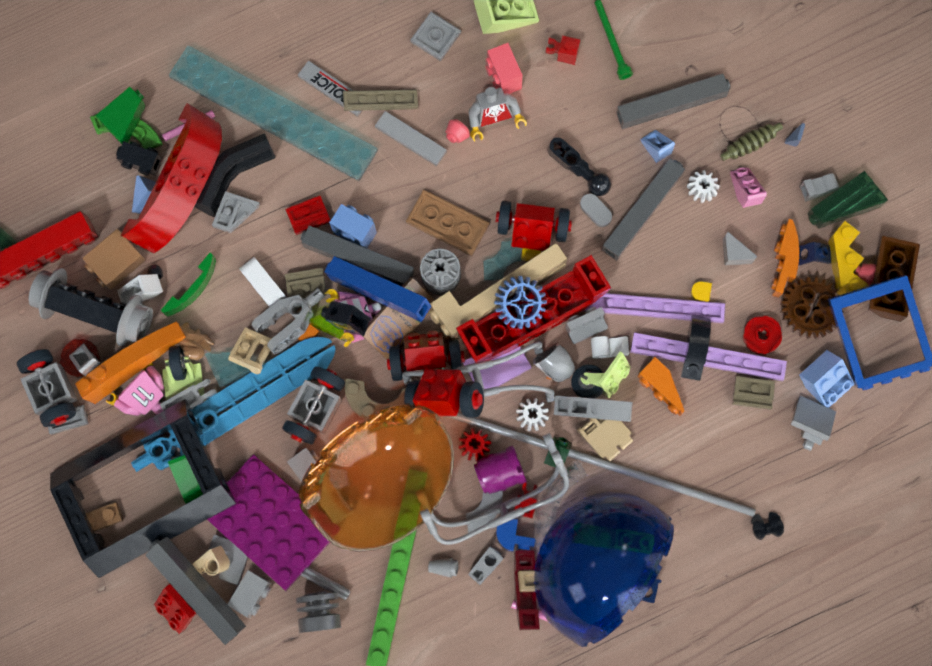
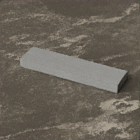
(410, 138)

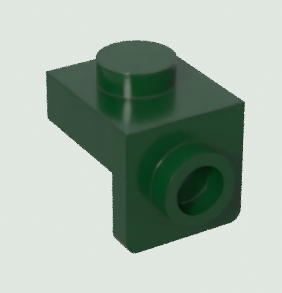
(563, 446)

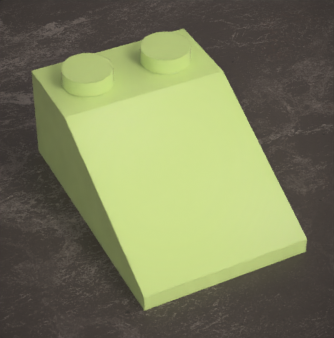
(504, 15)

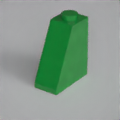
(123, 114)
(185, 479)

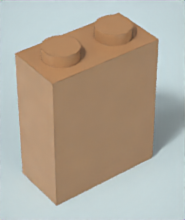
(113, 260)

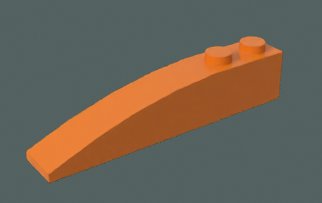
(128, 363)

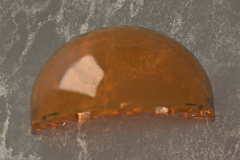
(379, 478)

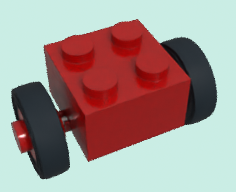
(533, 225)
(423, 353)
(445, 393)

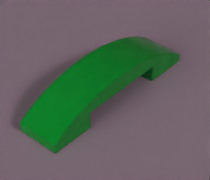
(175, 306)

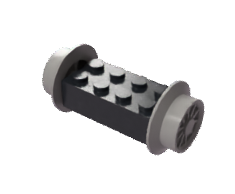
(53, 294)

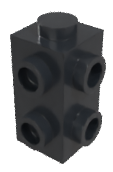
(133, 156)

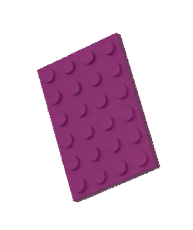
(269, 524)

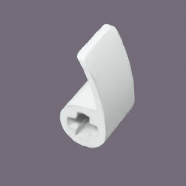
(608, 348)

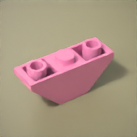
(747, 187)

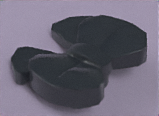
(774, 526)

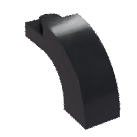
(697, 347)

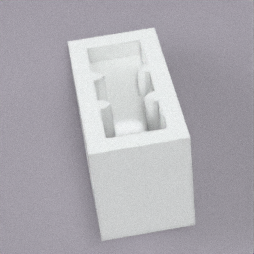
(144, 285)

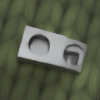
(819, 187)
(486, 565)

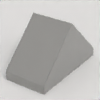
(735, 252)
(84, 360)

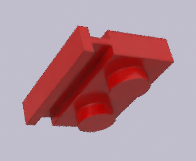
(308, 214)

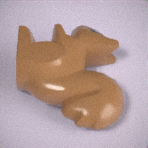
(195, 342)

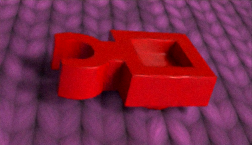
(527, 502)

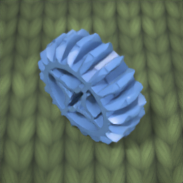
(536, 302)

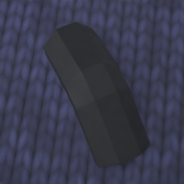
(228, 167)

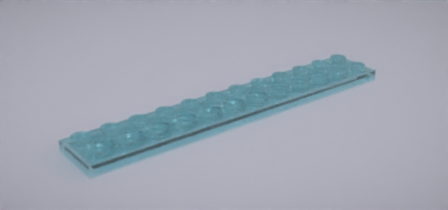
(273, 113)

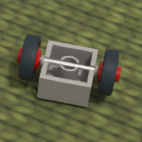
(47, 388)
(314, 406)

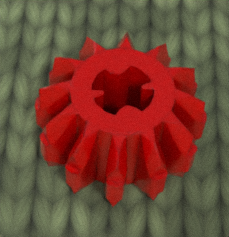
(479, 440)

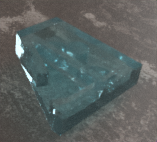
(225, 370)

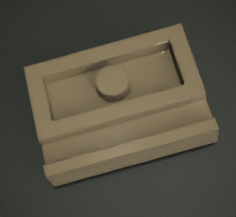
(305, 282)
(753, 393)

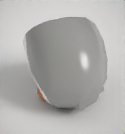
(555, 363)

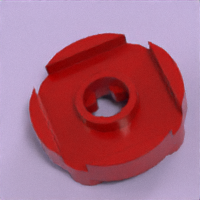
(761, 324)

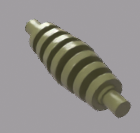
(751, 141)

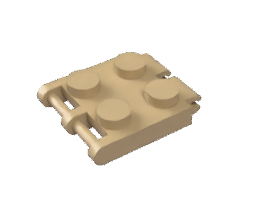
(606, 436)

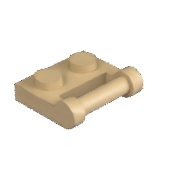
(245, 349)

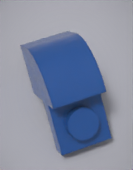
(507, 537)

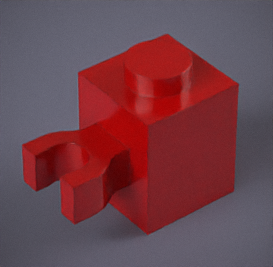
(566, 50)

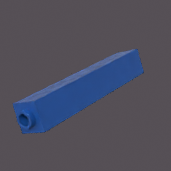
(378, 289)

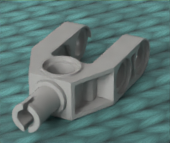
(294, 329)

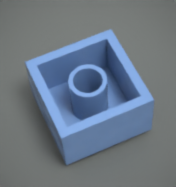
(353, 226)

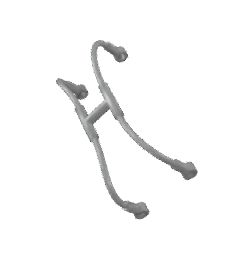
(476, 367)
(503, 507)

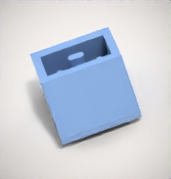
(827, 378)

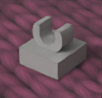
(810, 440)

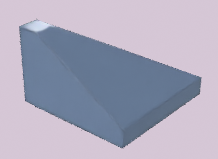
(796, 136)

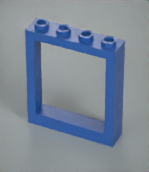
(873, 291)

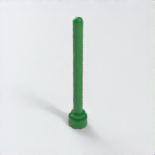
(624, 71)

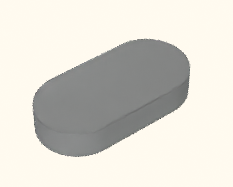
(596, 210)

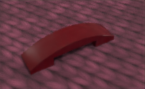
(525, 601)

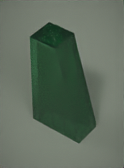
(850, 200)

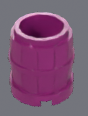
(500, 471)

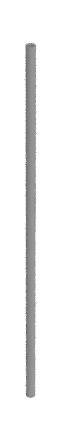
(609, 465)

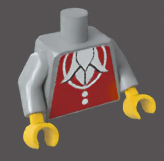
(492, 108)

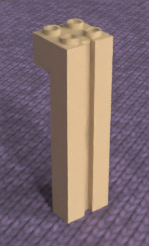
(451, 315)

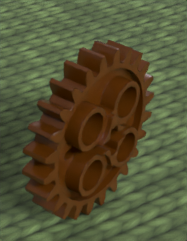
(795, 300)

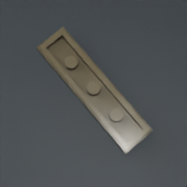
(380, 100)

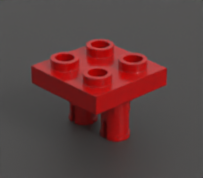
(174, 609)

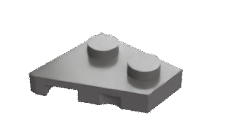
(233, 211)

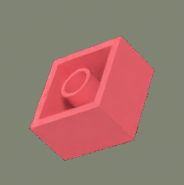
(504, 69)

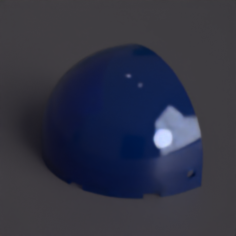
(600, 563)

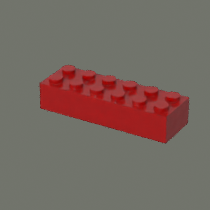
(45, 247)

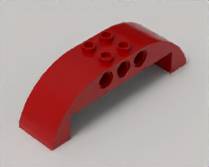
(178, 182)
(564, 299)

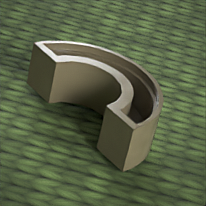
(362, 404)

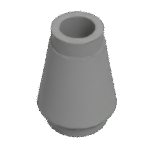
(444, 567)

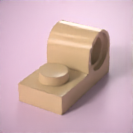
(208, 562)

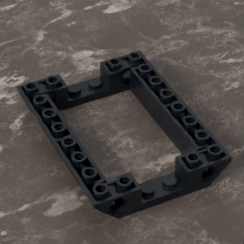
(67, 496)

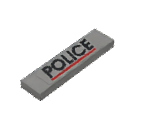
(324, 83)

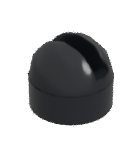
(155, 269)

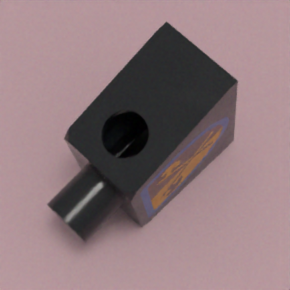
(340, 314)

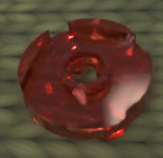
(67, 363)

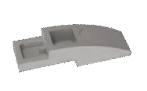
(593, 408)

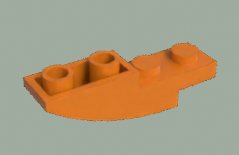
(788, 253)

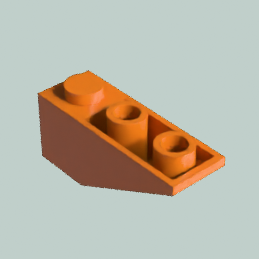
(660, 381)

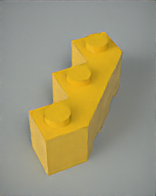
(845, 259)

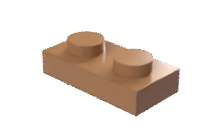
(104, 517)

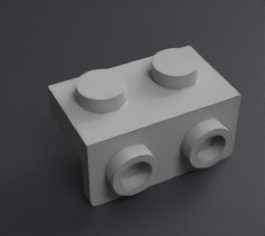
(587, 325)

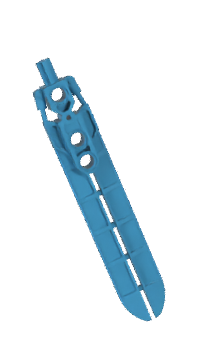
(249, 406)

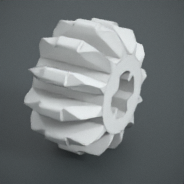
(707, 181)
(525, 414)

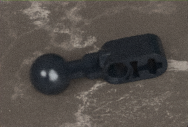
(598, 183)

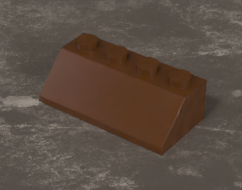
(894, 259)

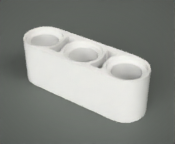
(262, 282)

